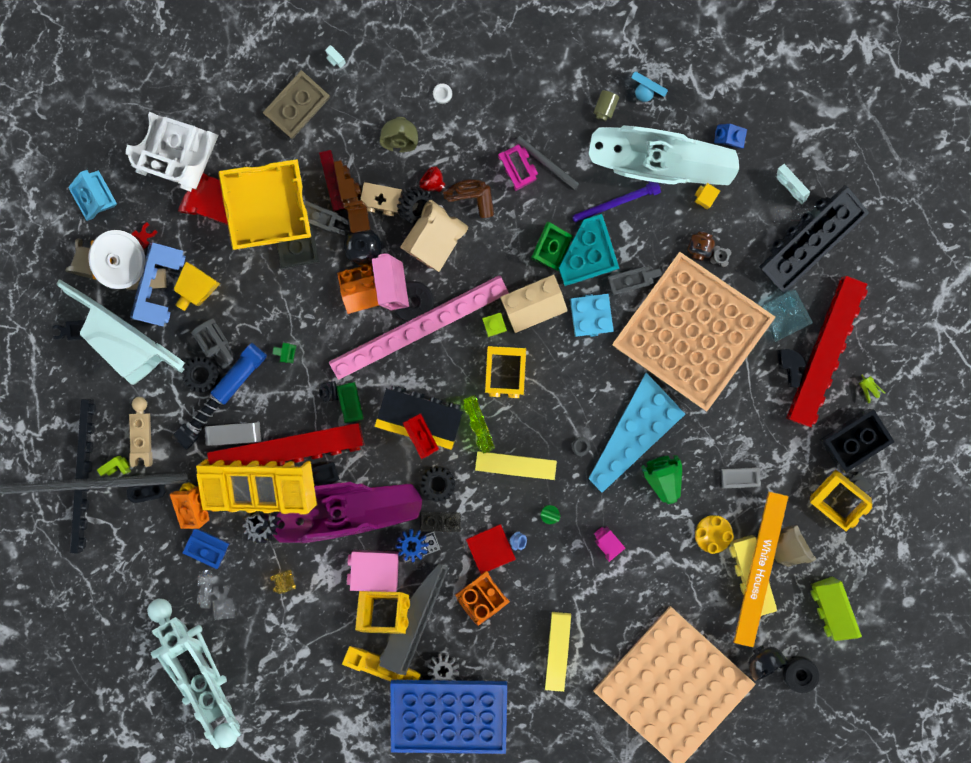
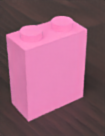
(390, 282)
(373, 571)

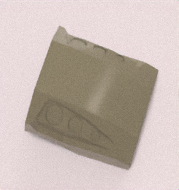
(792, 548)

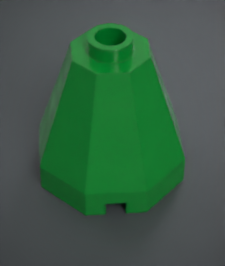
(665, 477)

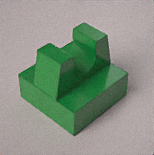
(287, 352)

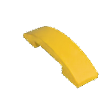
(369, 662)

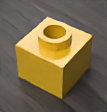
(706, 195)

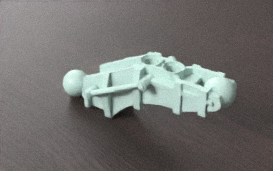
(169, 630)

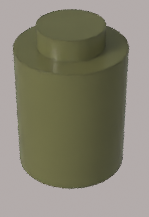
(606, 105)

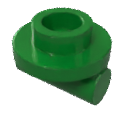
(550, 514)

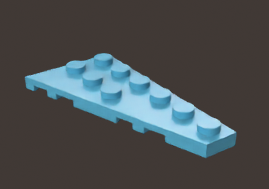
(641, 425)

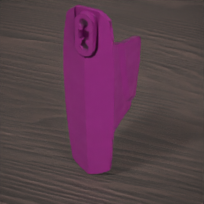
(350, 510)

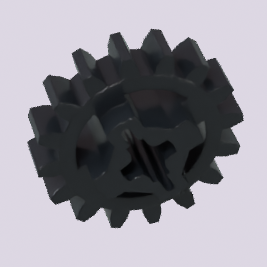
(258, 531)

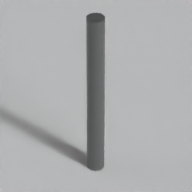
(546, 162)

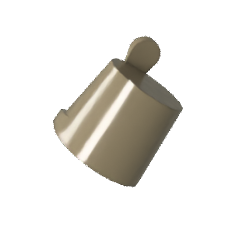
(80, 261)

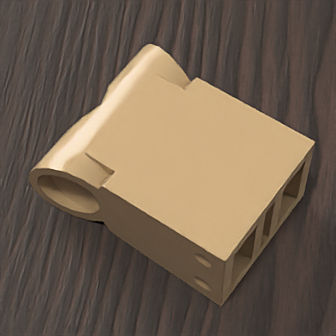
(433, 236)

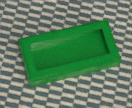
(350, 402)

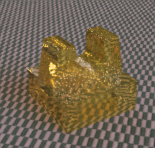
(283, 581)

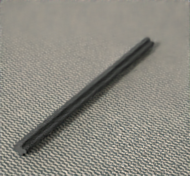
(87, 484)

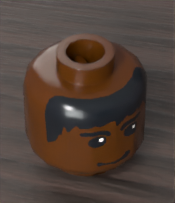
(701, 246)

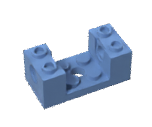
(161, 256)

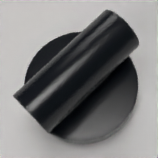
(328, 391)

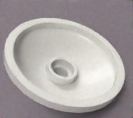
(127, 257)

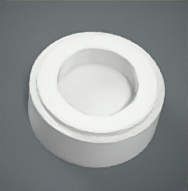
(442, 93)

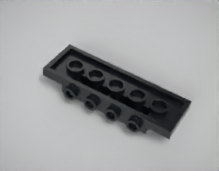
(813, 238)

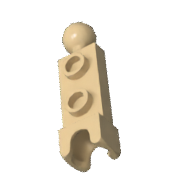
(140, 434)

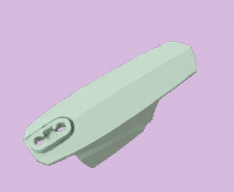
(662, 156)
(120, 343)

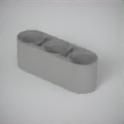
(232, 434)

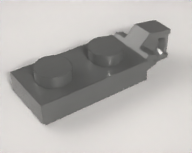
(632, 279)

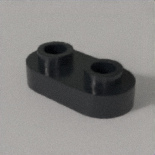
(147, 493)

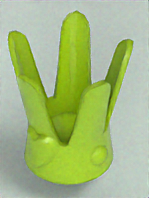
(871, 385)

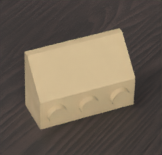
(534, 303)

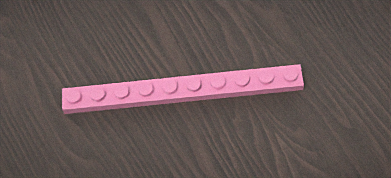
(418, 327)

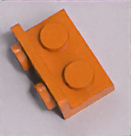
(189, 508)

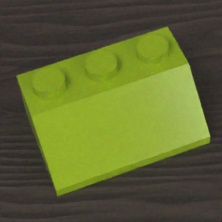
(835, 609)

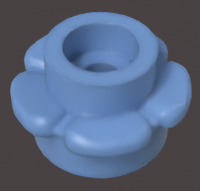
(518, 541)

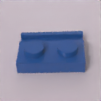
(206, 548)

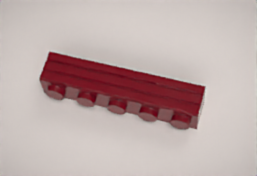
(331, 179)

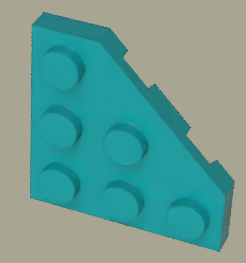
(589, 253)

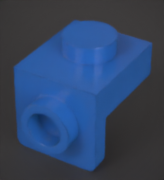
(730, 135)

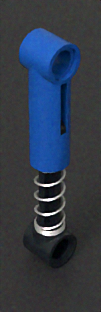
(249, 361)

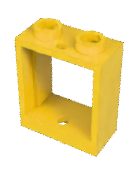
(512, 393)
(825, 489)
(365, 612)

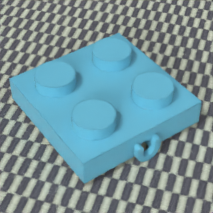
(591, 315)

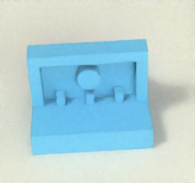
(91, 194)

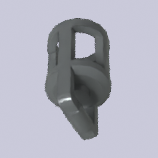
(206, 345)

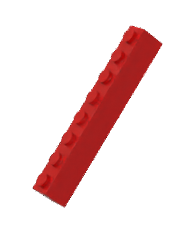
(827, 351)
(294, 447)

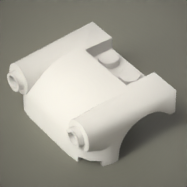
(173, 151)

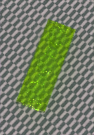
(478, 424)

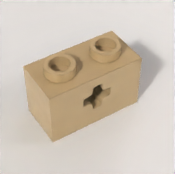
(391, 195)

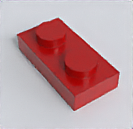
(420, 436)

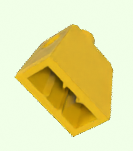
(193, 286)

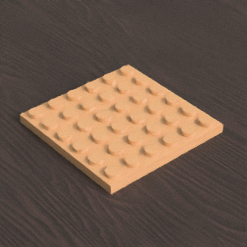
(693, 331)
(674, 687)

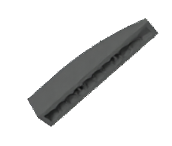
(402, 647)

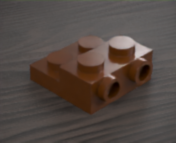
(349, 189)

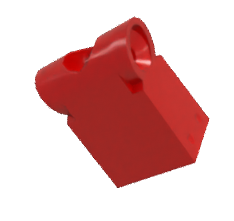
(205, 200)

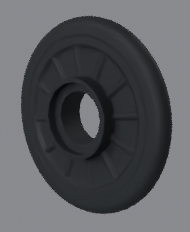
(425, 298)

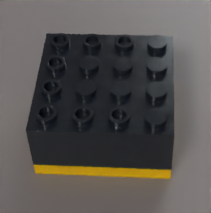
(401, 406)

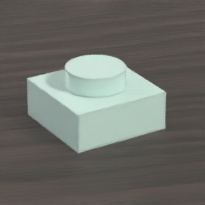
(334, 57)

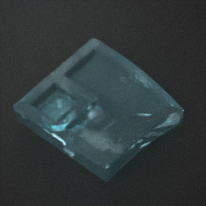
(789, 315)

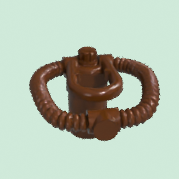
(476, 189)

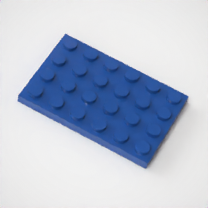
(448, 716)

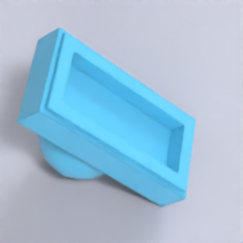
(646, 89)

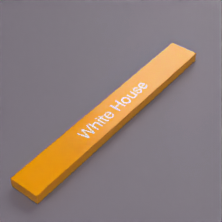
(760, 569)

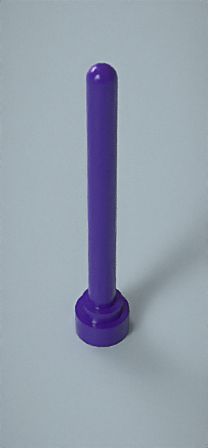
(651, 188)

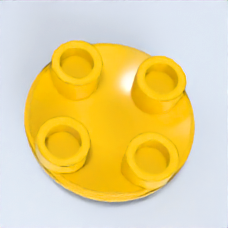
(714, 534)

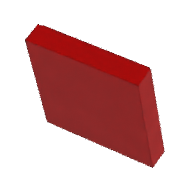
(490, 549)

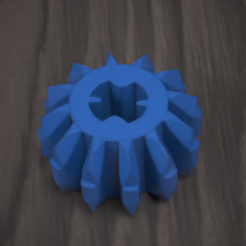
(418, 548)

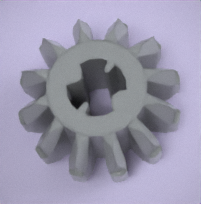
(443, 662)

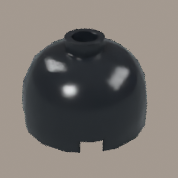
(362, 247)
(765, 662)

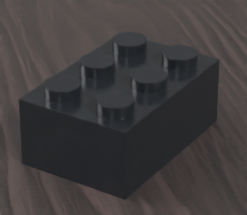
(857, 440)

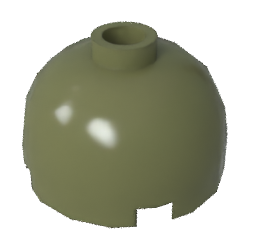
(399, 134)

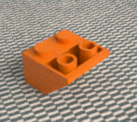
(358, 288)

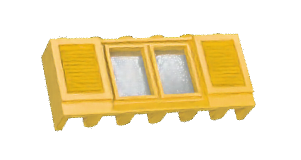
(256, 487)

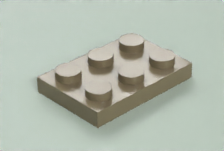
(296, 104)

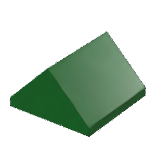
(552, 246)

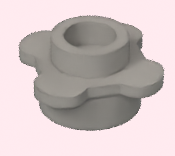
(725, 256)

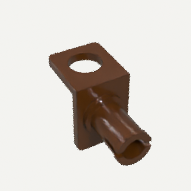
(357, 216)

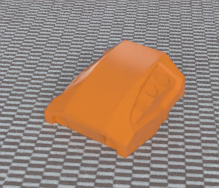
(486, 598)

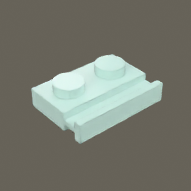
(792, 183)

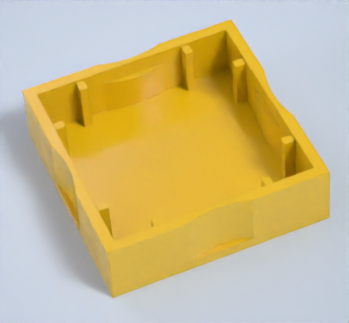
(264, 204)

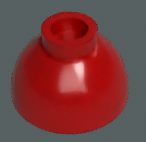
(432, 180)

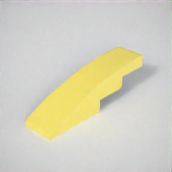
(516, 465)
(557, 651)

